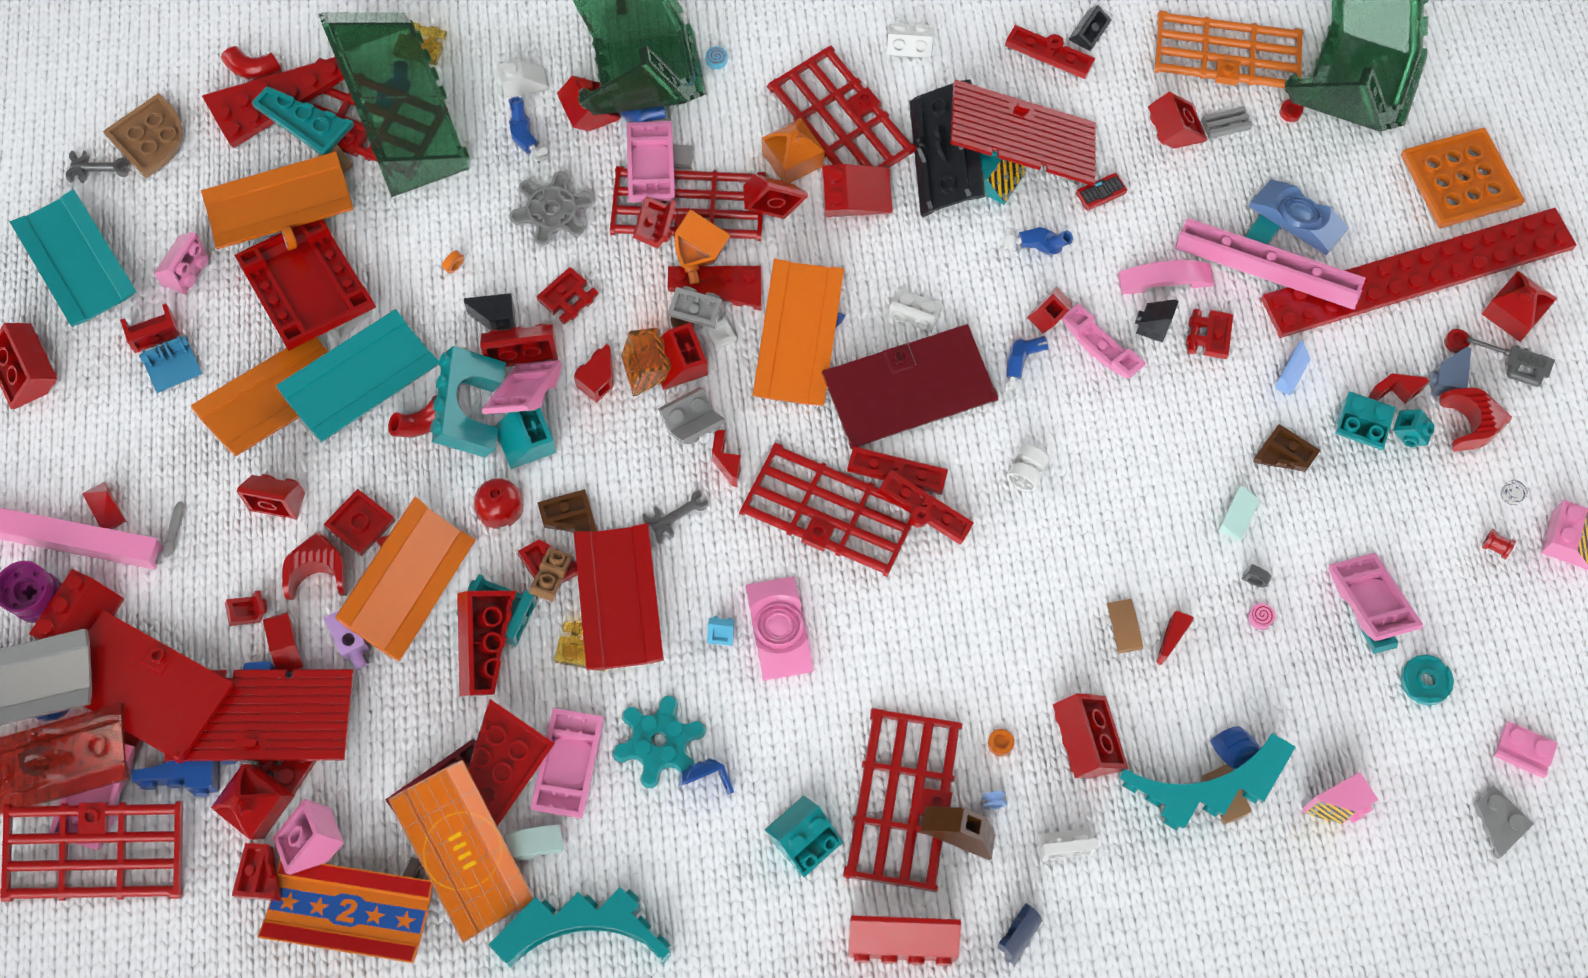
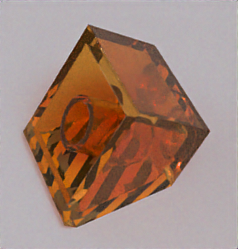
(645, 360)

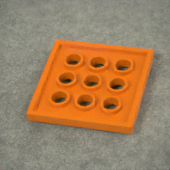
(1456, 189)

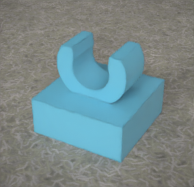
(720, 631)

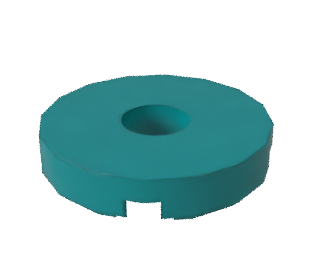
(1420, 692)

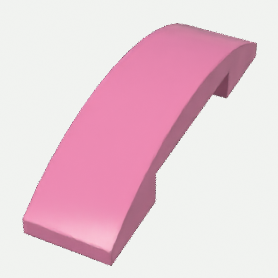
(1166, 273)
(1100, 344)

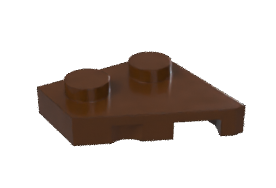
(1286, 451)

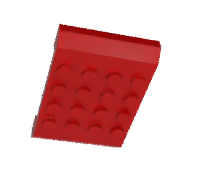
(304, 287)

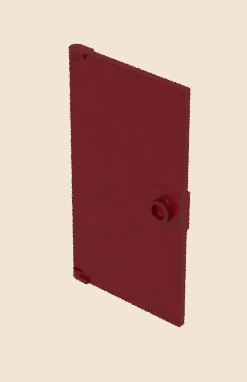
(909, 386)

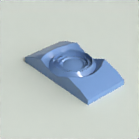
(1299, 215)

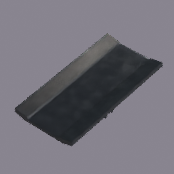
(943, 170)

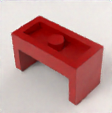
(151, 332)

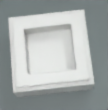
(721, 335)

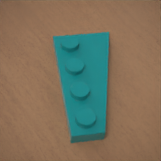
(310, 125)

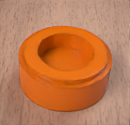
(289, 238)
(453, 261)
(1001, 742)

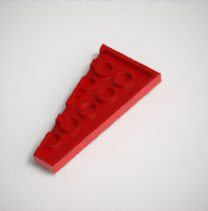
(234, 107)
(505, 758)

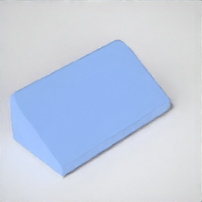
(1294, 369)

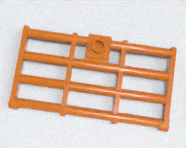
(1227, 65)

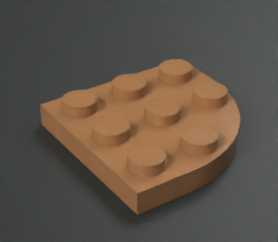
(148, 135)

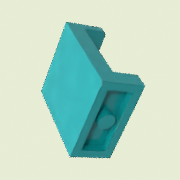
(521, 608)

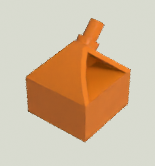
(792, 151)
(698, 244)

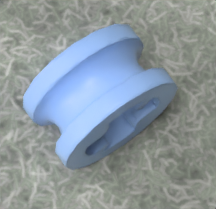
(994, 800)

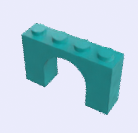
(450, 424)

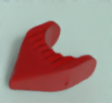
(1483, 413)
(313, 557)

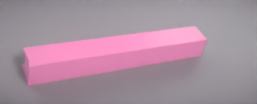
(1270, 263)
(79, 538)

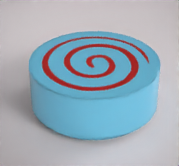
(716, 57)

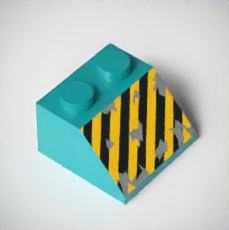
(1000, 177)

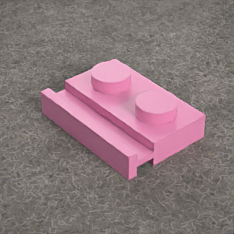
(1525, 749)

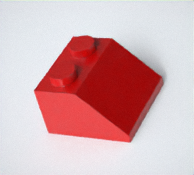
(1176, 121)
(772, 196)
(272, 496)

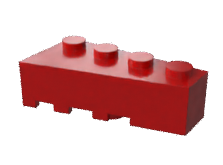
(481, 637)

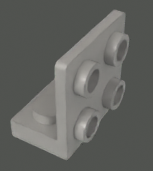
(696, 307)
(690, 417)

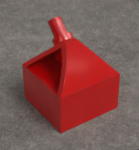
(1519, 306)
(252, 801)

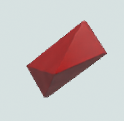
(104, 506)

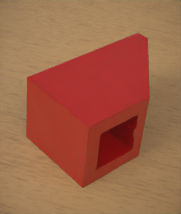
(1050, 310)
(596, 375)

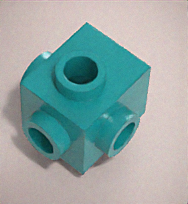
(1413, 427)

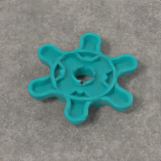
(655, 758)

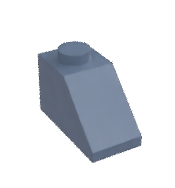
(1451, 373)

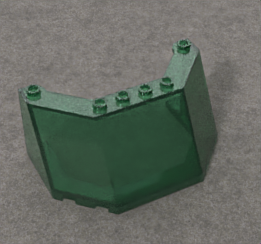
(641, 55)
(1367, 63)
(396, 97)

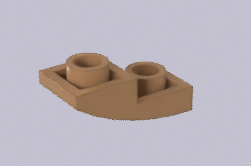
(550, 574)
(1125, 626)

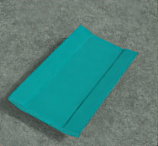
(73, 259)
(357, 375)

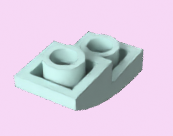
(534, 841)

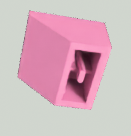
(182, 263)

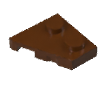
(568, 512)

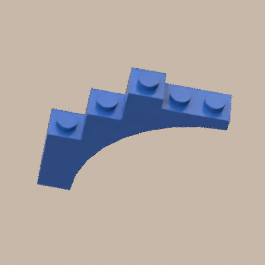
(196, 776)

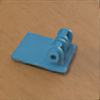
(170, 363)

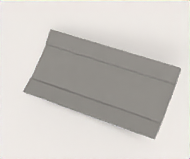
(45, 676)

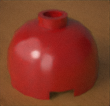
(498, 503)

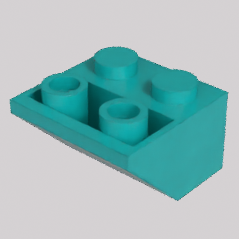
(1364, 420)
(524, 437)
(804, 835)

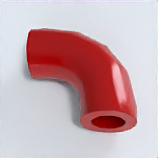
(250, 67)
(412, 424)

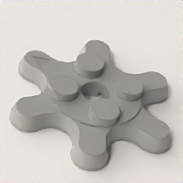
(552, 195)

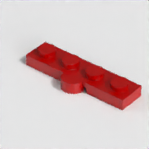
(1050, 51)
(878, 465)
(925, 508)

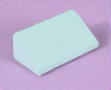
(1239, 513)

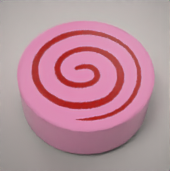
(1261, 616)

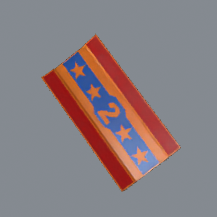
(350, 911)

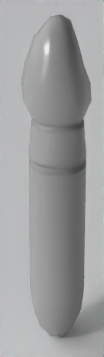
(169, 545)

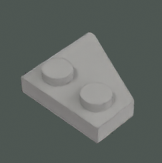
(1501, 820)

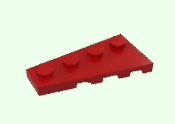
(731, 283)

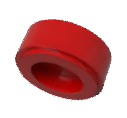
(1290, 112)
(1456, 340)

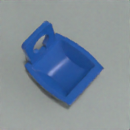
(1235, 746)
(703, 769)

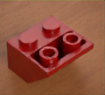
(578, 116)
(685, 356)

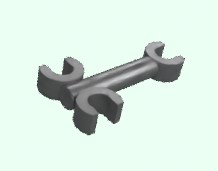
(82, 164)
(661, 525)

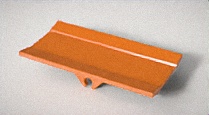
(276, 200)
(798, 332)
(251, 405)
(405, 580)

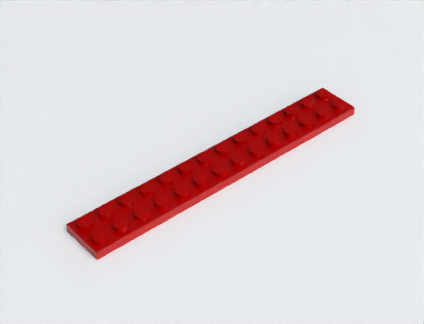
(1427, 270)

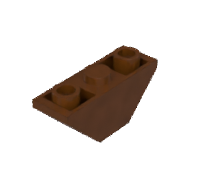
(960, 828)

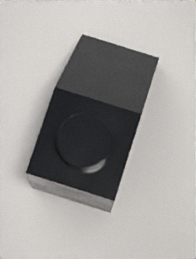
(492, 311)
(1156, 319)

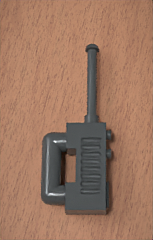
(1516, 357)

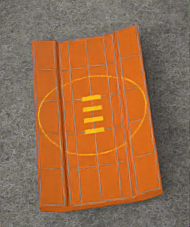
(461, 850)

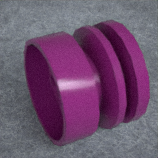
(27, 589)

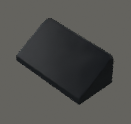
(1090, 28)

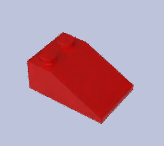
(856, 190)

